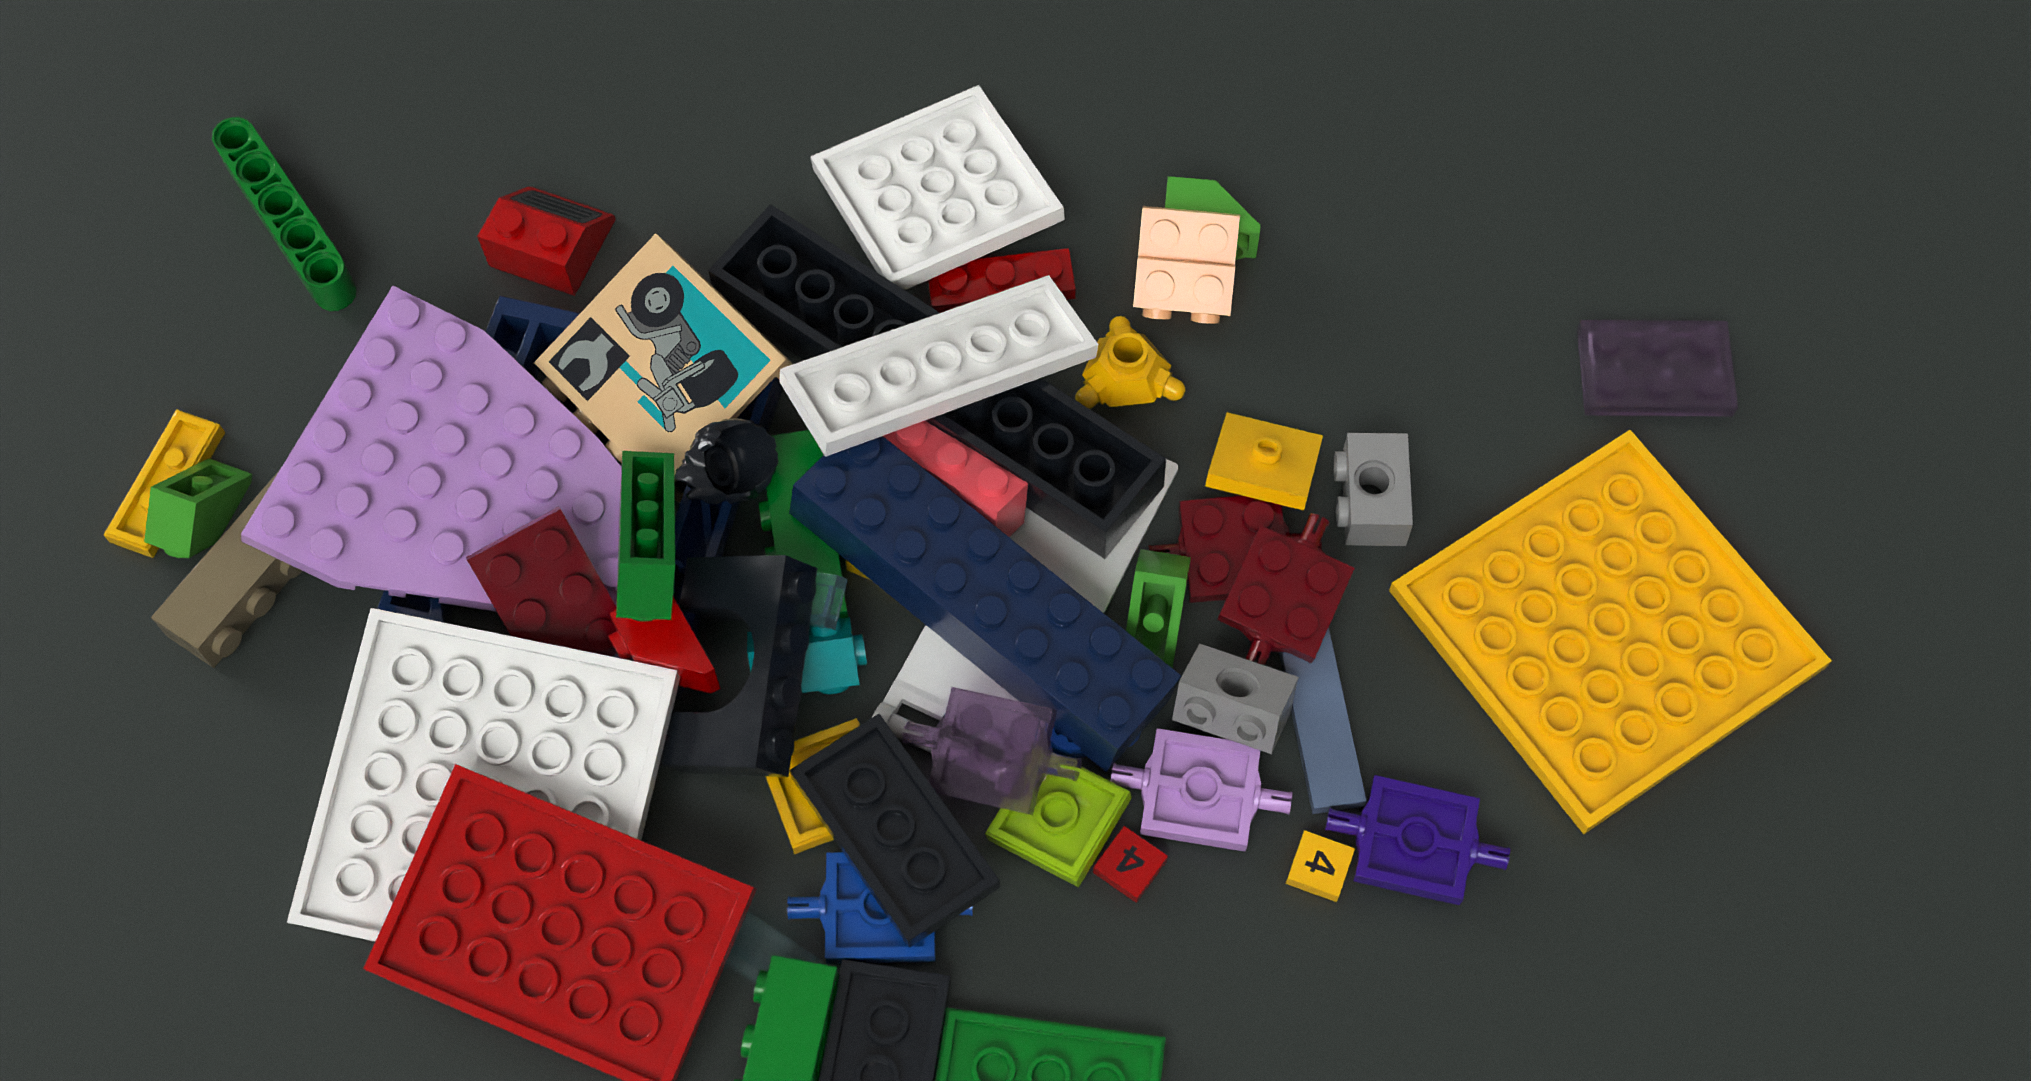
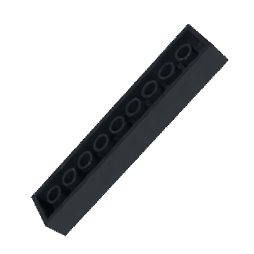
(819, 299)

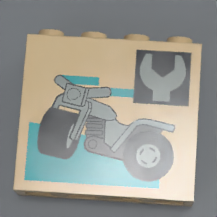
(659, 357)

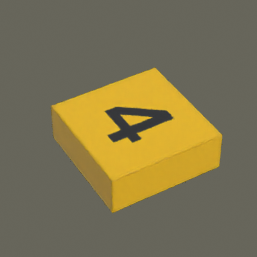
(1320, 866)

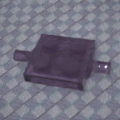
(992, 750)

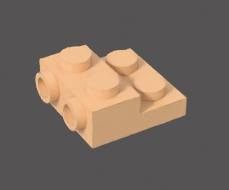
(1186, 263)

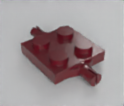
(1218, 538)
(1286, 593)

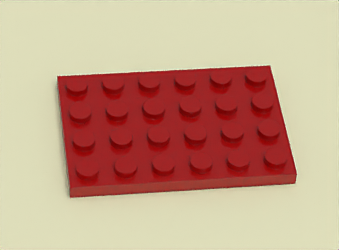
(560, 929)

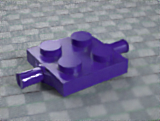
(1417, 840)

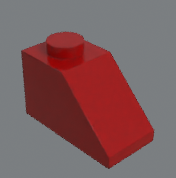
(665, 645)

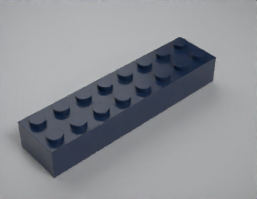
(985, 595)

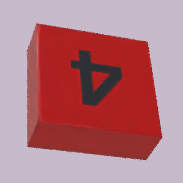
(1130, 864)

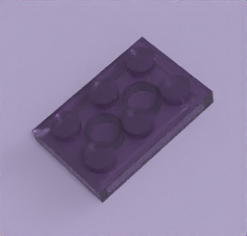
(1656, 368)

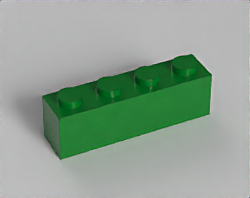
(796, 456)
(646, 536)
(791, 1021)

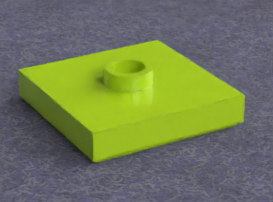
(1066, 826)

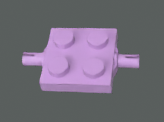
(1200, 790)

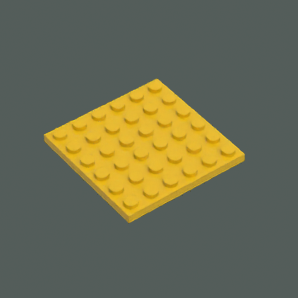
(1608, 629)

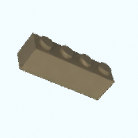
(224, 594)

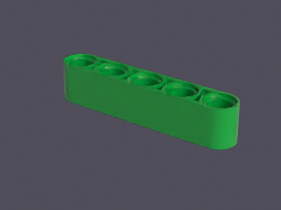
(272, 195)

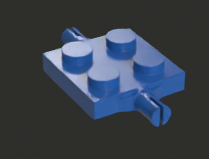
(855, 922)

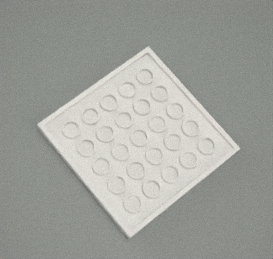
(505, 706)

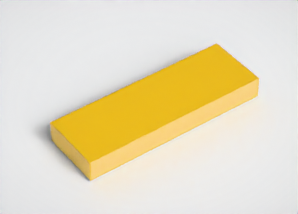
(182, 445)

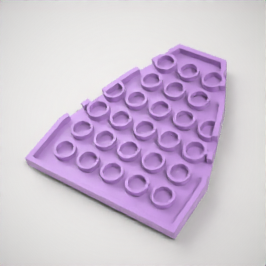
(430, 456)

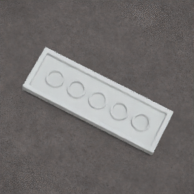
(937, 364)

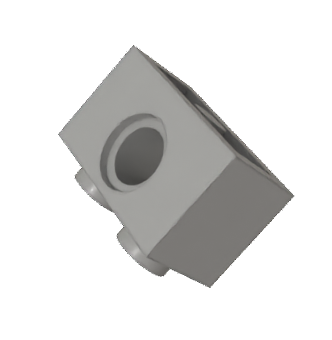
(1380, 462)
(1235, 698)

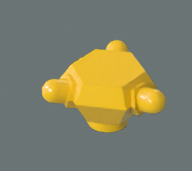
(1127, 370)

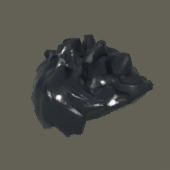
(728, 462)

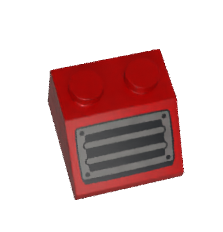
(544, 238)

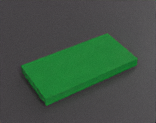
(1025, 1049)

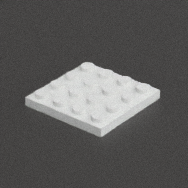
(937, 189)

